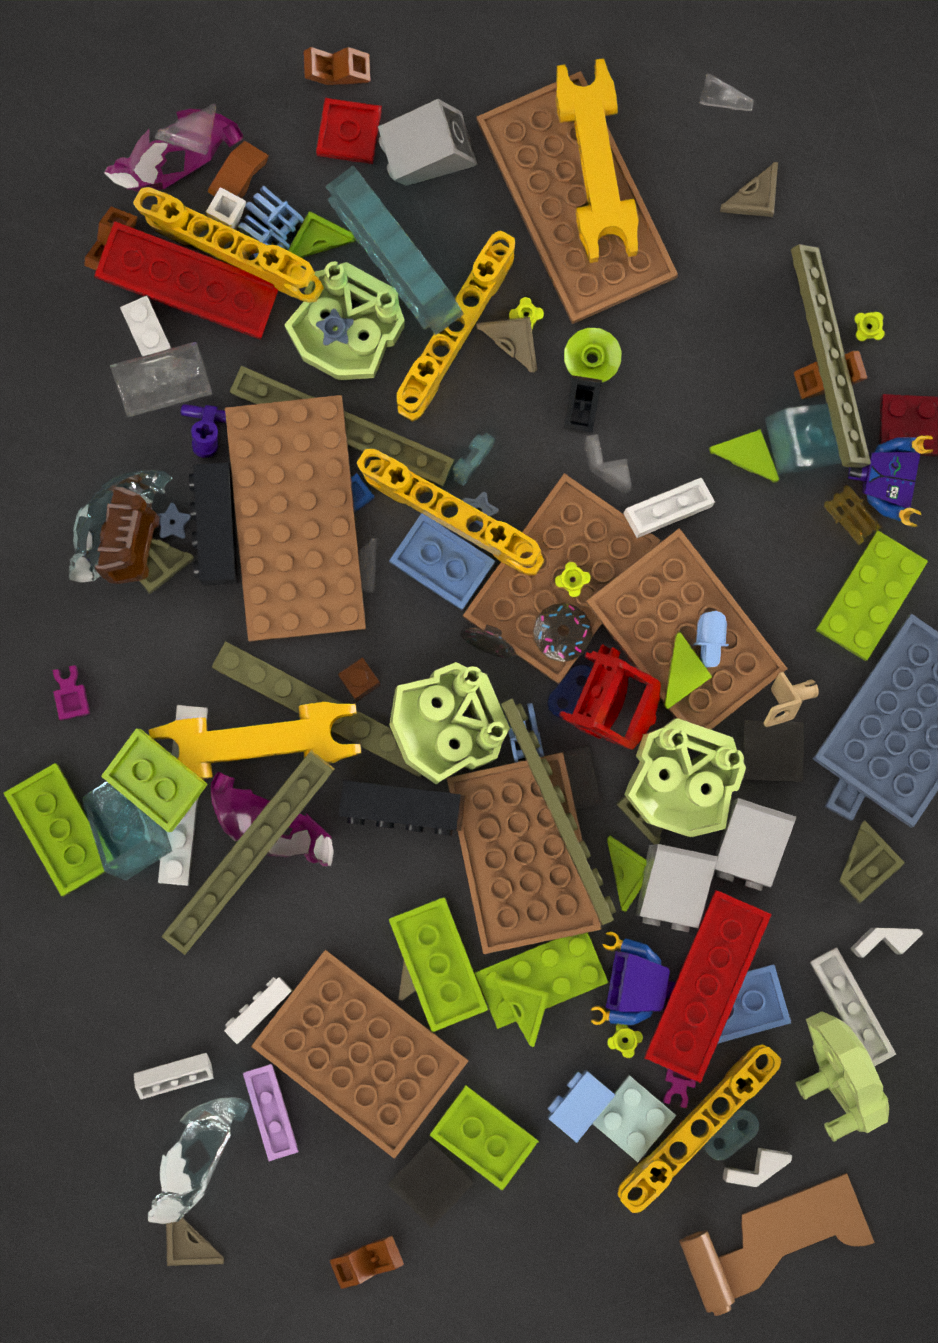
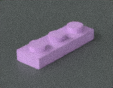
(270, 1112)

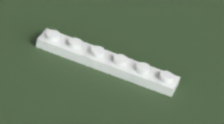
(176, 865)

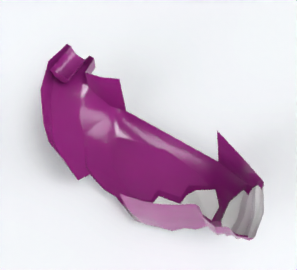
(147, 158)
(239, 808)

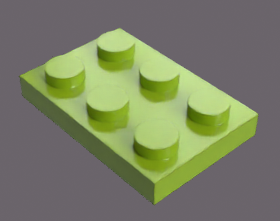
(154, 780)
(484, 1137)

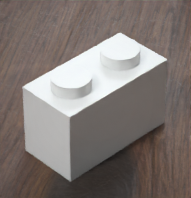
(145, 326)

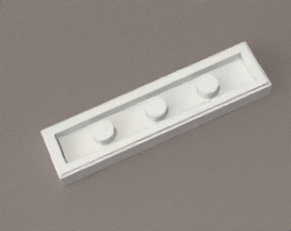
(852, 1004)

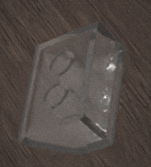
(162, 379)

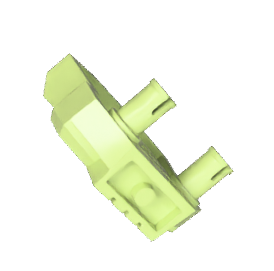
(378, 317)
(426, 731)
(678, 800)
(847, 1074)

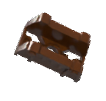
(126, 538)

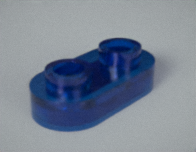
(568, 690)

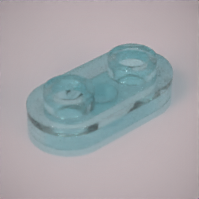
(479, 450)
(732, 1136)

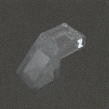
(613, 472)

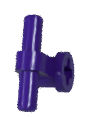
(205, 431)

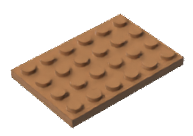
(568, 528)
(666, 596)
(517, 860)
(360, 1053)

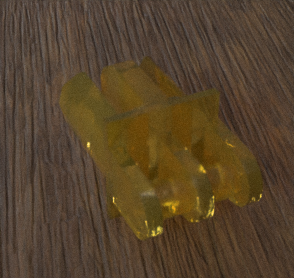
(856, 519)

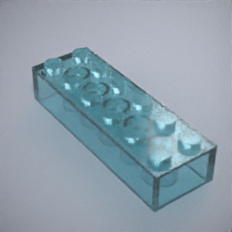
(393, 251)

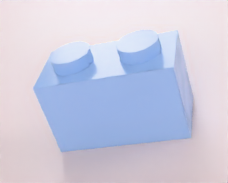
(579, 1105)

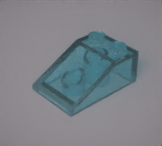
(802, 439)
(123, 833)

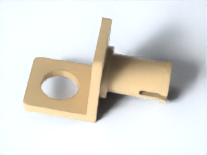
(789, 698)

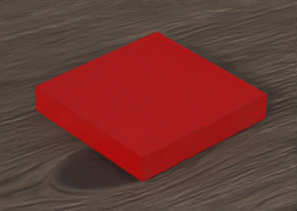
(349, 130)

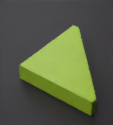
(318, 236)
(748, 453)
(685, 672)
(627, 870)
(526, 1006)

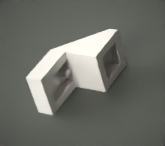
(225, 209)
(897, 939)
(766, 1165)

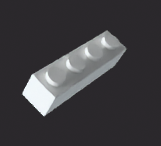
(258, 1010)
(173, 1076)

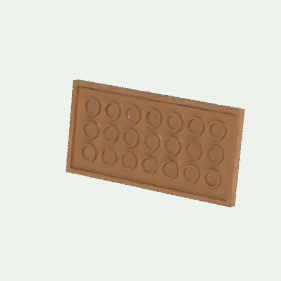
(547, 185)
(295, 518)

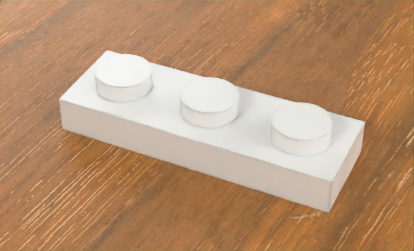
(669, 507)

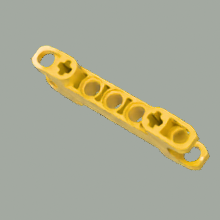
(605, 210)
(272, 263)
(482, 283)
(496, 536)
(312, 732)
(669, 1166)

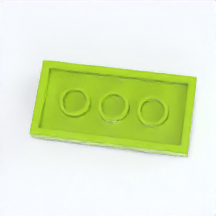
(871, 595)
(57, 828)
(438, 964)
(559, 967)

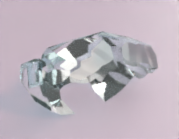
(93, 515)
(180, 1186)

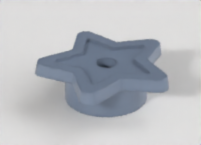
(327, 327)
(482, 502)
(180, 520)

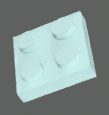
(634, 1118)

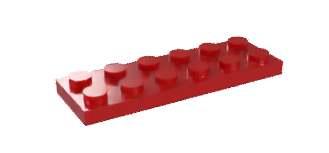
(186, 280)
(707, 986)

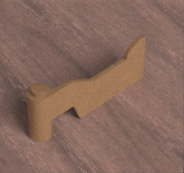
(771, 1234)

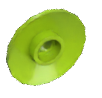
(595, 342)

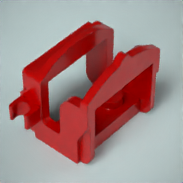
(605, 696)

